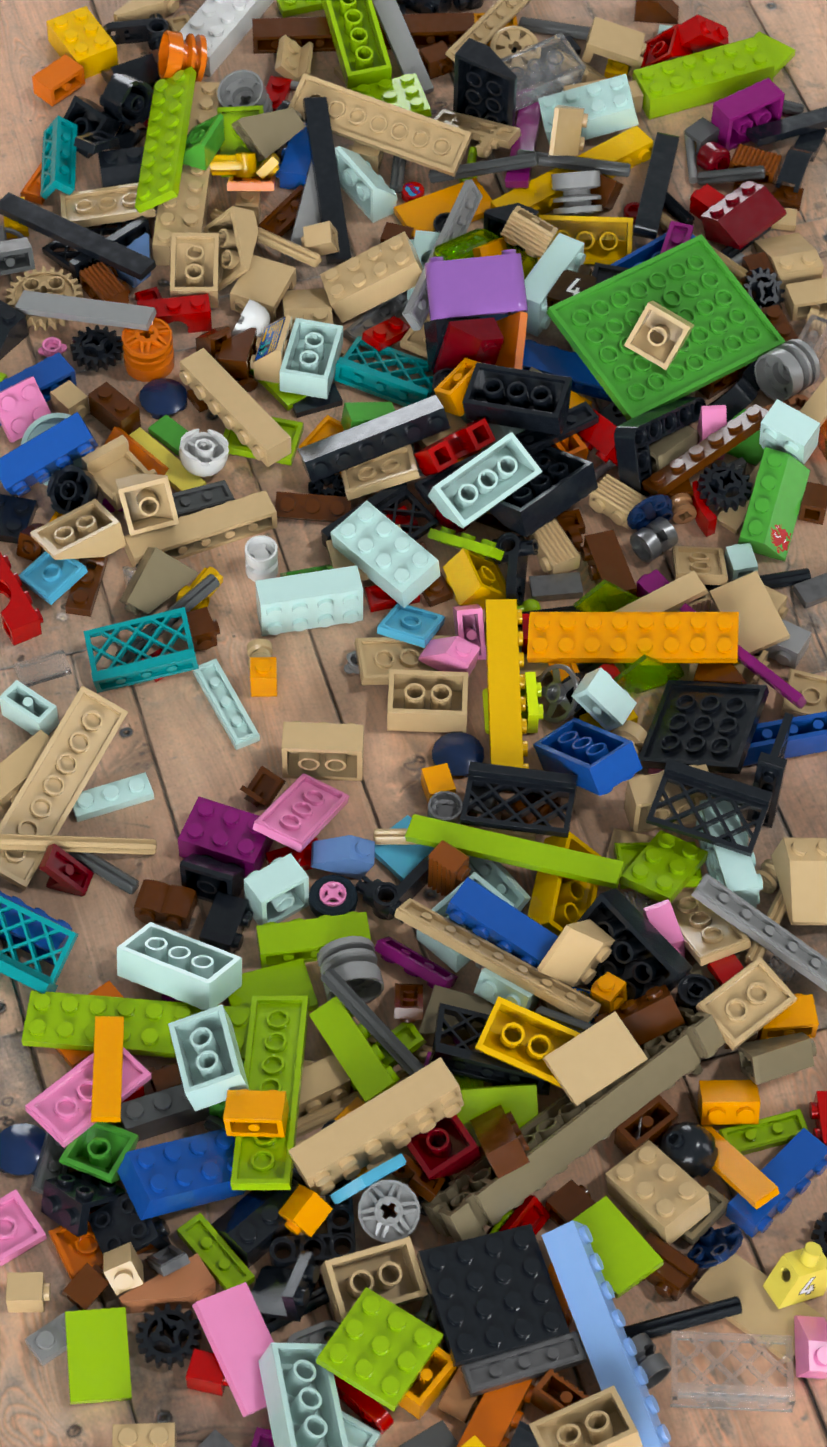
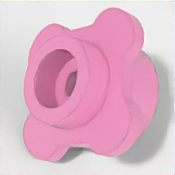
(51, 346)

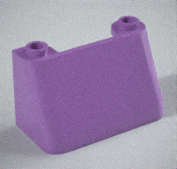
(475, 286)

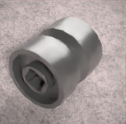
(654, 539)
(445, 807)
(653, 1363)

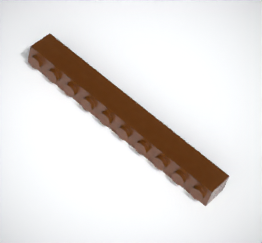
(424, 29)

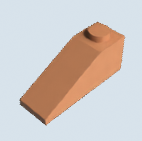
(179, 1287)

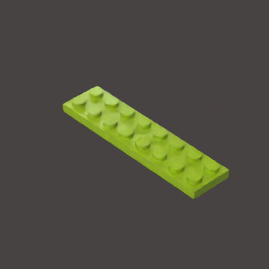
(165, 140)
(69, 1022)
(272, 1063)

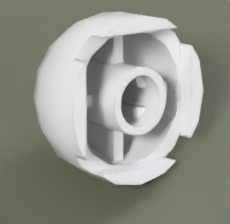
(253, 316)
(203, 452)

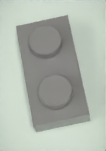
(49, 1340)

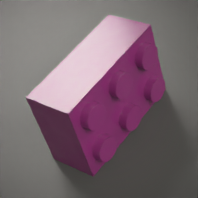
(746, 109)
(224, 835)

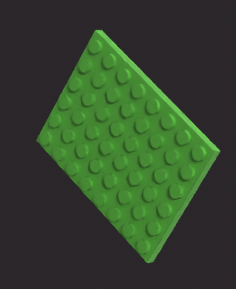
(690, 283)

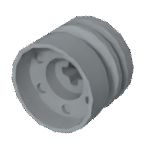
(243, 89)
(576, 192)
(787, 370)
(356, 963)
(406, 1207)

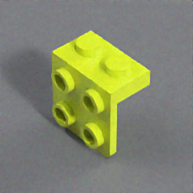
(533, 712)

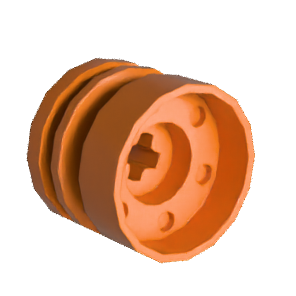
(179, 54)
(148, 353)

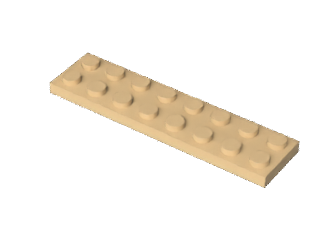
(387, 126)
(58, 779)

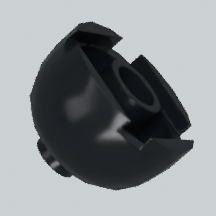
(71, 488)
(690, 1147)

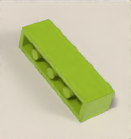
(306, 937)
(353, 1050)

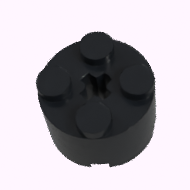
(127, 99)

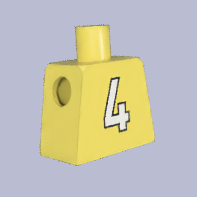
(798, 1276)

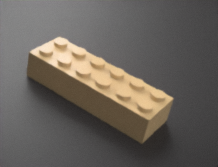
(377, 1127)

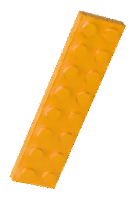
(630, 635)

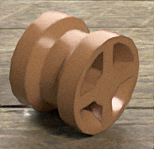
(682, 508)

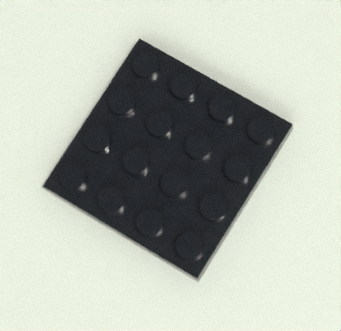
(704, 725)
(492, 1294)

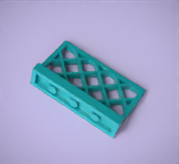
(385, 383)
(150, 667)
(21, 971)

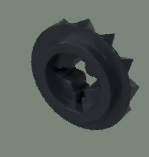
(337, 486)

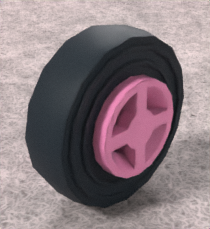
(332, 888)

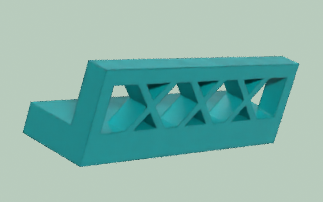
(58, 157)

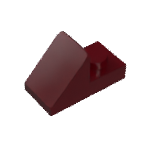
(65, 872)

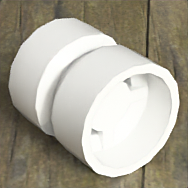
(261, 558)

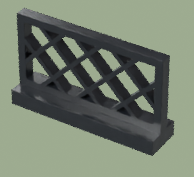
(120, 235)
(384, 502)
(771, 772)
(521, 783)
(716, 786)
(469, 1063)

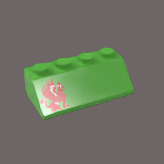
(774, 504)

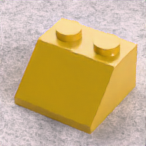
(474, 578)

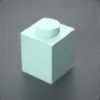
(740, 560)

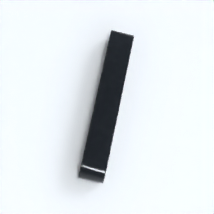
(656, 186)

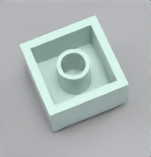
(789, 431)
(277, 890)

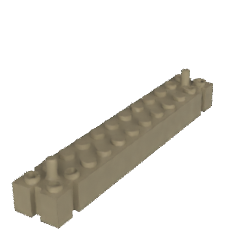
(568, 1132)

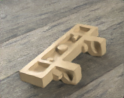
(487, 132)

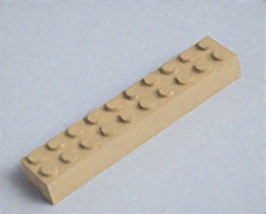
(190, 208)

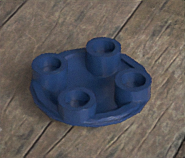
(163, 397)
(649, 510)
(457, 751)
(20, 1148)
(716, 1246)

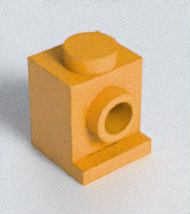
(608, 989)

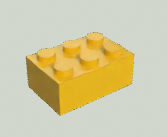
(83, 40)

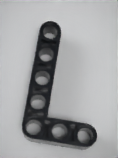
(636, 434)
(325, 1242)

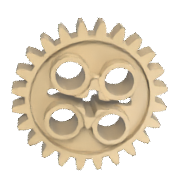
(44, 282)

